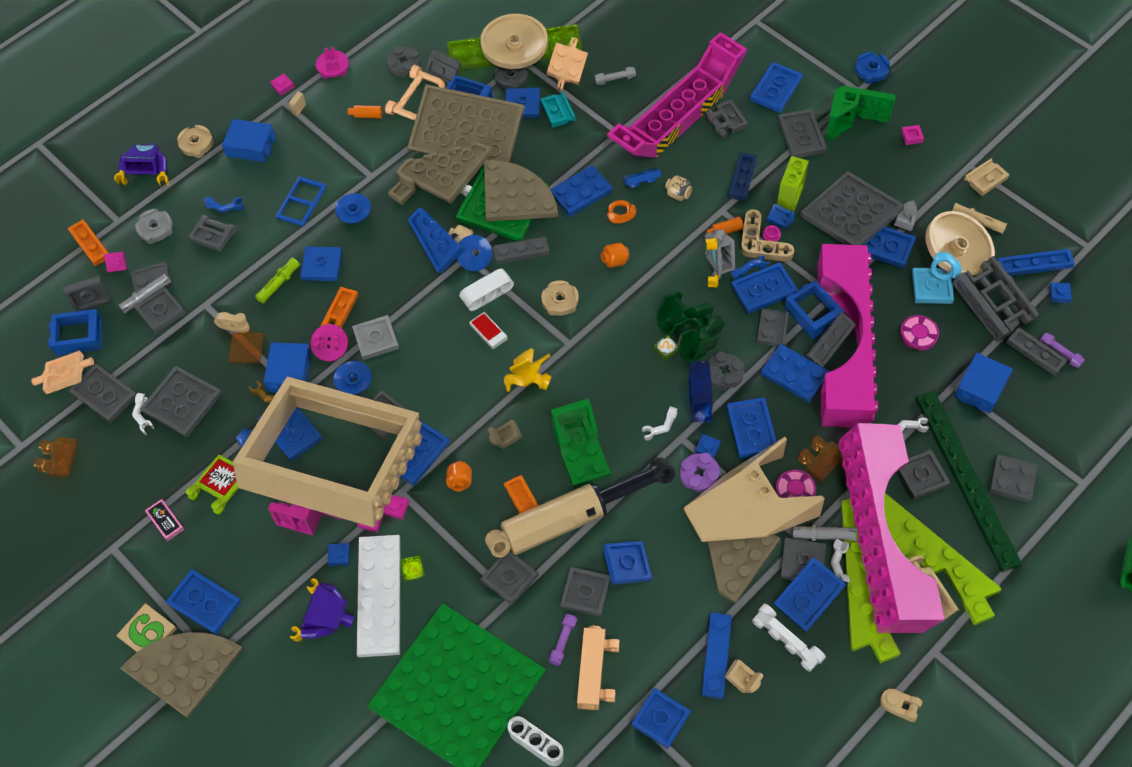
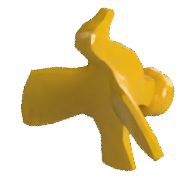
(527, 371)

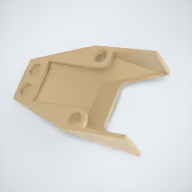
(746, 505)

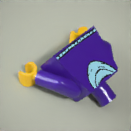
(142, 160)

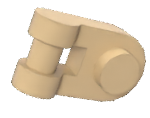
(232, 322)
(893, 700)

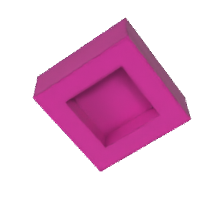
(282, 84)
(912, 135)
(115, 261)

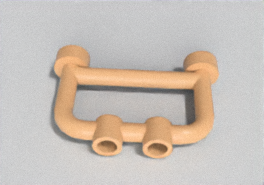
(417, 74)

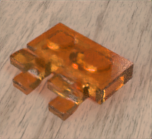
(62, 456)
(825, 462)

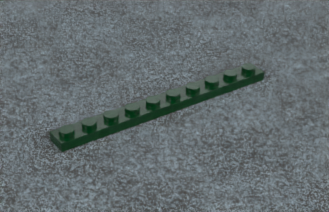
(969, 482)

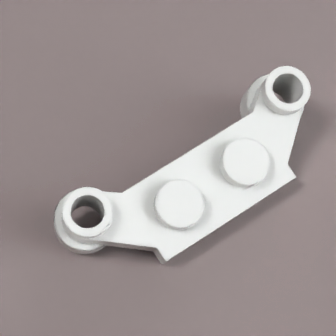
(766, 618)

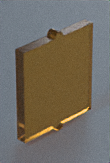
(246, 347)

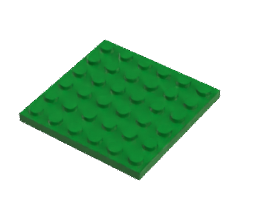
(457, 689)

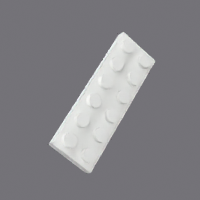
(378, 596)

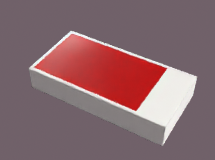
(488, 330)

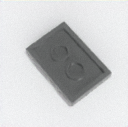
(802, 133)
(103, 393)

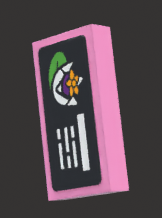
(164, 520)

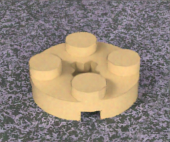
(198, 148)
(561, 307)

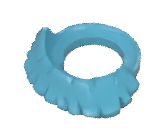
(946, 257)

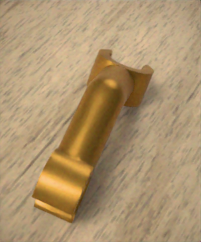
(261, 393)

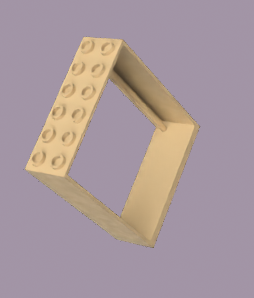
(318, 493)

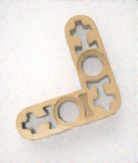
(757, 245)

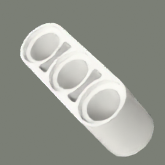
(486, 289)
(541, 750)

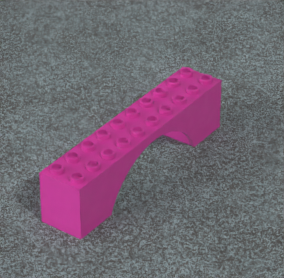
(850, 390)
(900, 592)

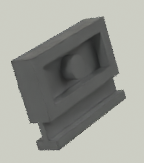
(442, 66)
(146, 275)
(772, 327)

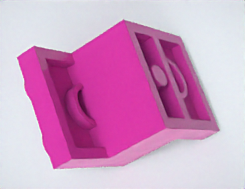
(296, 517)

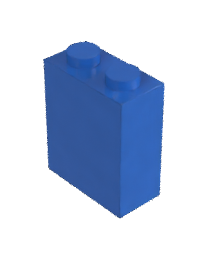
(249, 140)
(286, 361)
(983, 383)

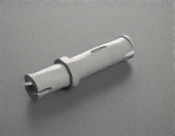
(144, 293)
(824, 533)

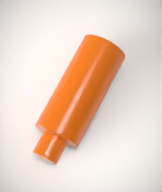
(366, 111)
(728, 226)

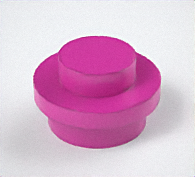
(771, 233)

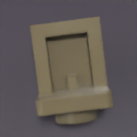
(403, 189)
(505, 434)

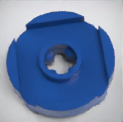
(869, 74)

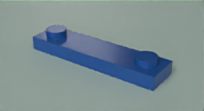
(1037, 262)
(716, 656)

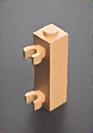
(591, 668)

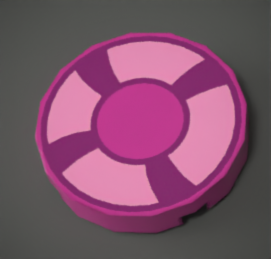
(919, 332)
(795, 484)

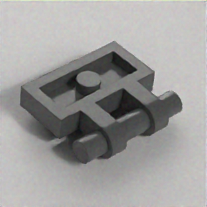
(730, 115)

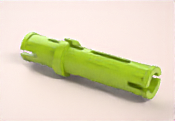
(282, 275)

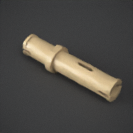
(984, 220)

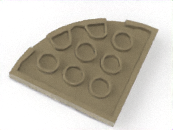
(516, 193)
(182, 667)

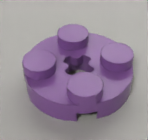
(692, 464)

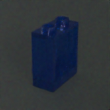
(700, 391)

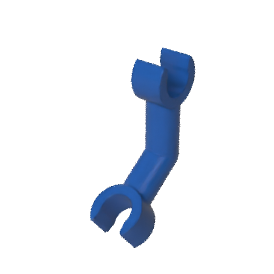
(210, 203)
(739, 272)

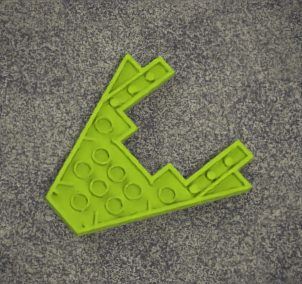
(912, 540)

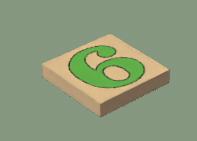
(145, 629)

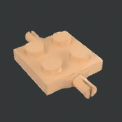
(567, 64)
(62, 372)

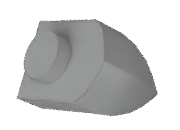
(907, 217)

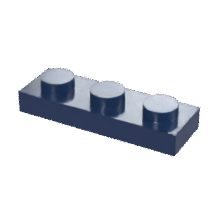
(743, 176)

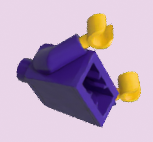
(323, 613)

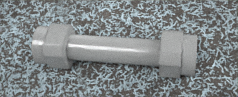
(629, 72)

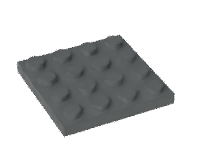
(852, 210)

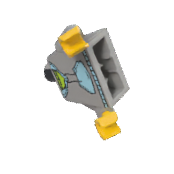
(720, 254)

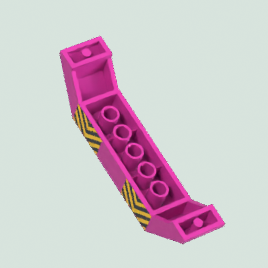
(684, 102)

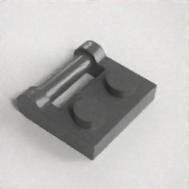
(210, 237)

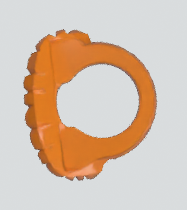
(615, 218)

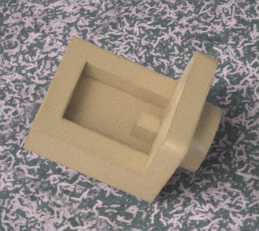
(743, 677)

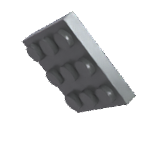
(181, 401)

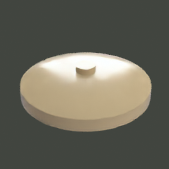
(514, 41)
(962, 238)

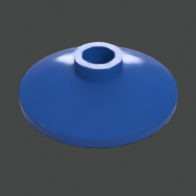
(350, 203)
(470, 261)
(352, 371)

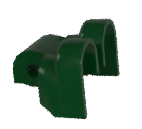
(694, 342)

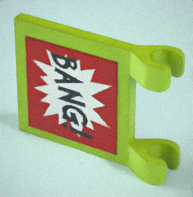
(218, 481)

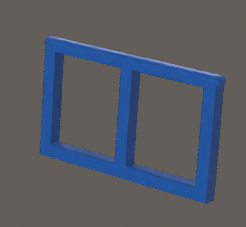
(312, 204)

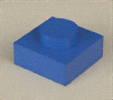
(1060, 292)
(708, 445)
(338, 554)

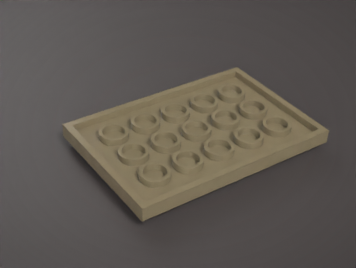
(461, 118)

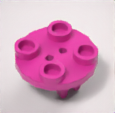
(332, 63)
(320, 342)

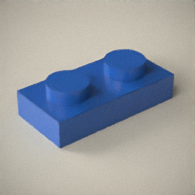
(648, 176)

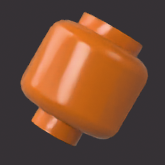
(615, 255)
(459, 476)

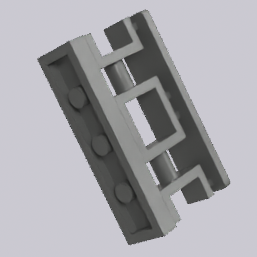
(984, 306)

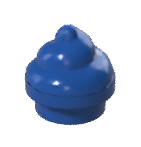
(243, 436)

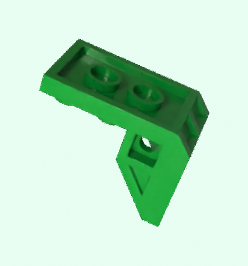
(857, 103)
(578, 443)

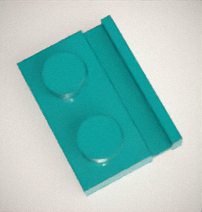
(557, 109)

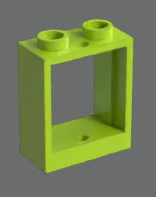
(792, 183)

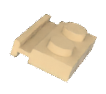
(986, 177)

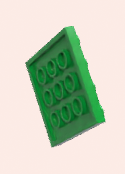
(474, 214)

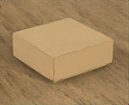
(297, 103)

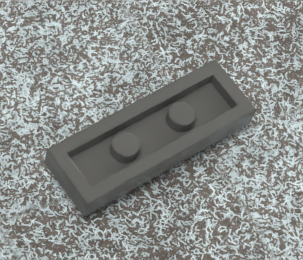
(521, 250)
(831, 339)
(1036, 351)

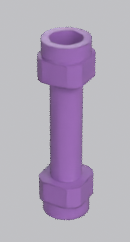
(1075, 360)
(557, 655)

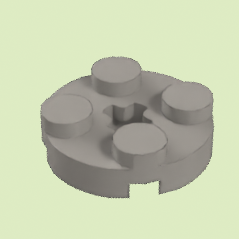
(156, 234)

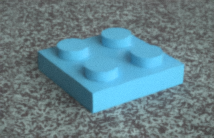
(930, 288)

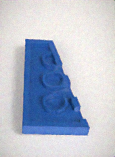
(436, 241)

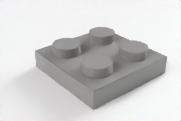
(375, 337)

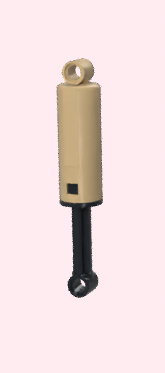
(569, 511)

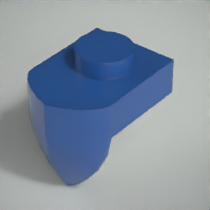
(780, 216)

